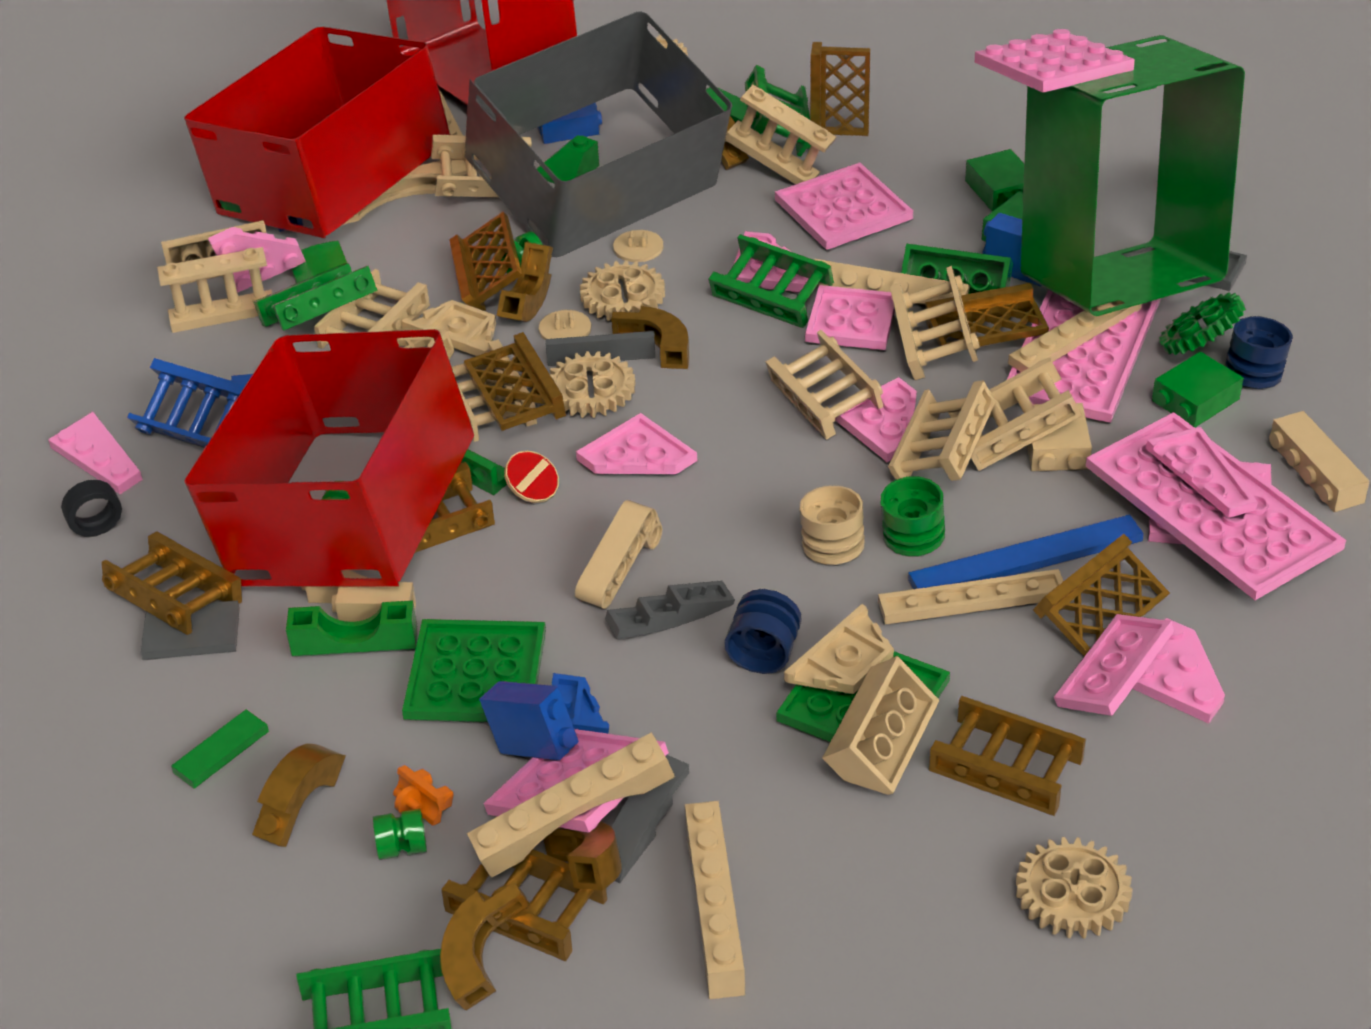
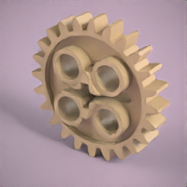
(603, 292)
(611, 383)
(1073, 887)

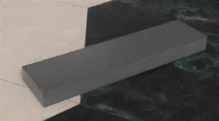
(625, 345)

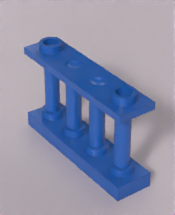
(190, 382)

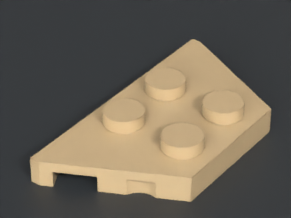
(467, 326)
(843, 655)

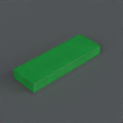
(219, 748)

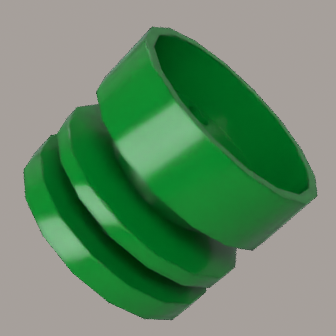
(913, 516)

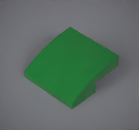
(318, 260)

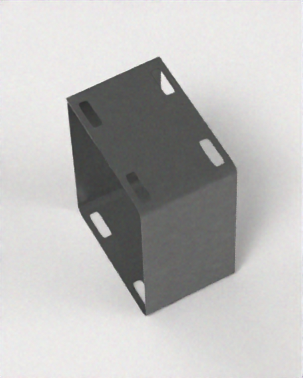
(570, 78)

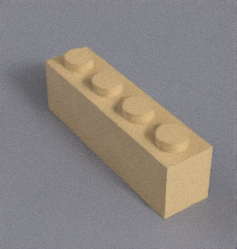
(1319, 461)

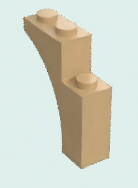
(358, 602)

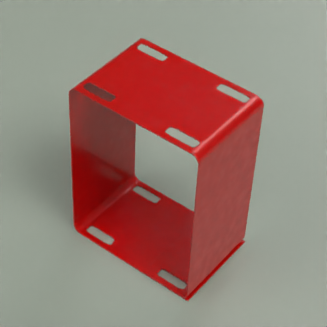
(466, 49)
(318, 129)
(247, 465)

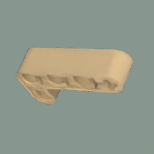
(629, 531)

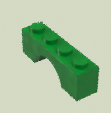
(316, 633)

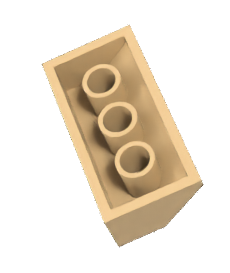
(199, 246)
(881, 727)

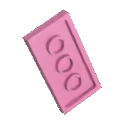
(1114, 664)

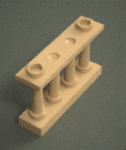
(453, 147)
(767, 152)
(409, 306)
(216, 311)
(913, 339)
(478, 401)
(810, 403)
(1033, 423)
(957, 446)

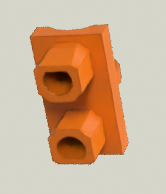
(416, 792)

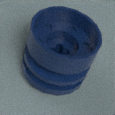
(1259, 351)
(763, 631)

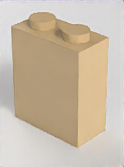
(1062, 448)

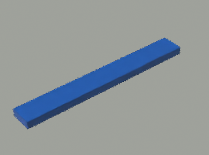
(1029, 554)

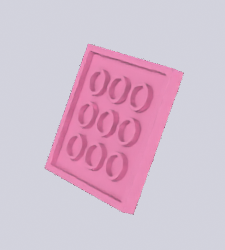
(1054, 60)
(843, 205)
(542, 774)

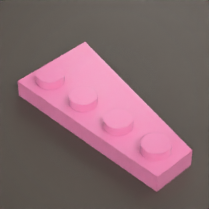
(96, 452)
(1205, 469)

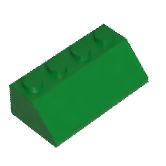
(977, 270)

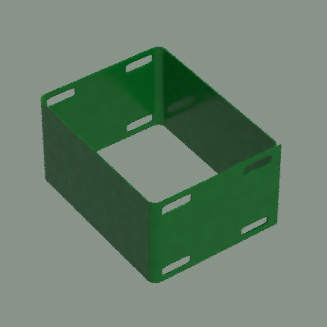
(1192, 185)

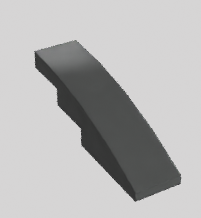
(679, 606)
(641, 814)

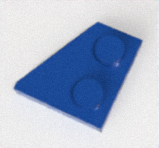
(580, 703)

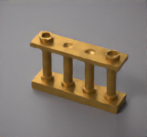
(461, 522)
(177, 561)
(998, 778)
(527, 926)

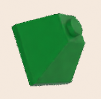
(573, 159)

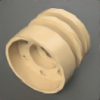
(832, 524)

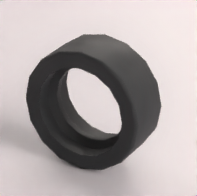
(98, 523)

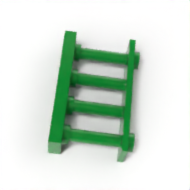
(797, 102)
(315, 296)
(771, 302)
(377, 973)

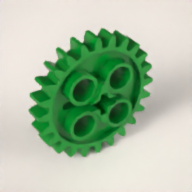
(1216, 313)

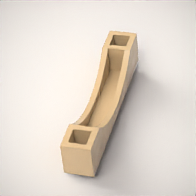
(419, 181)
(622, 774)
(715, 901)

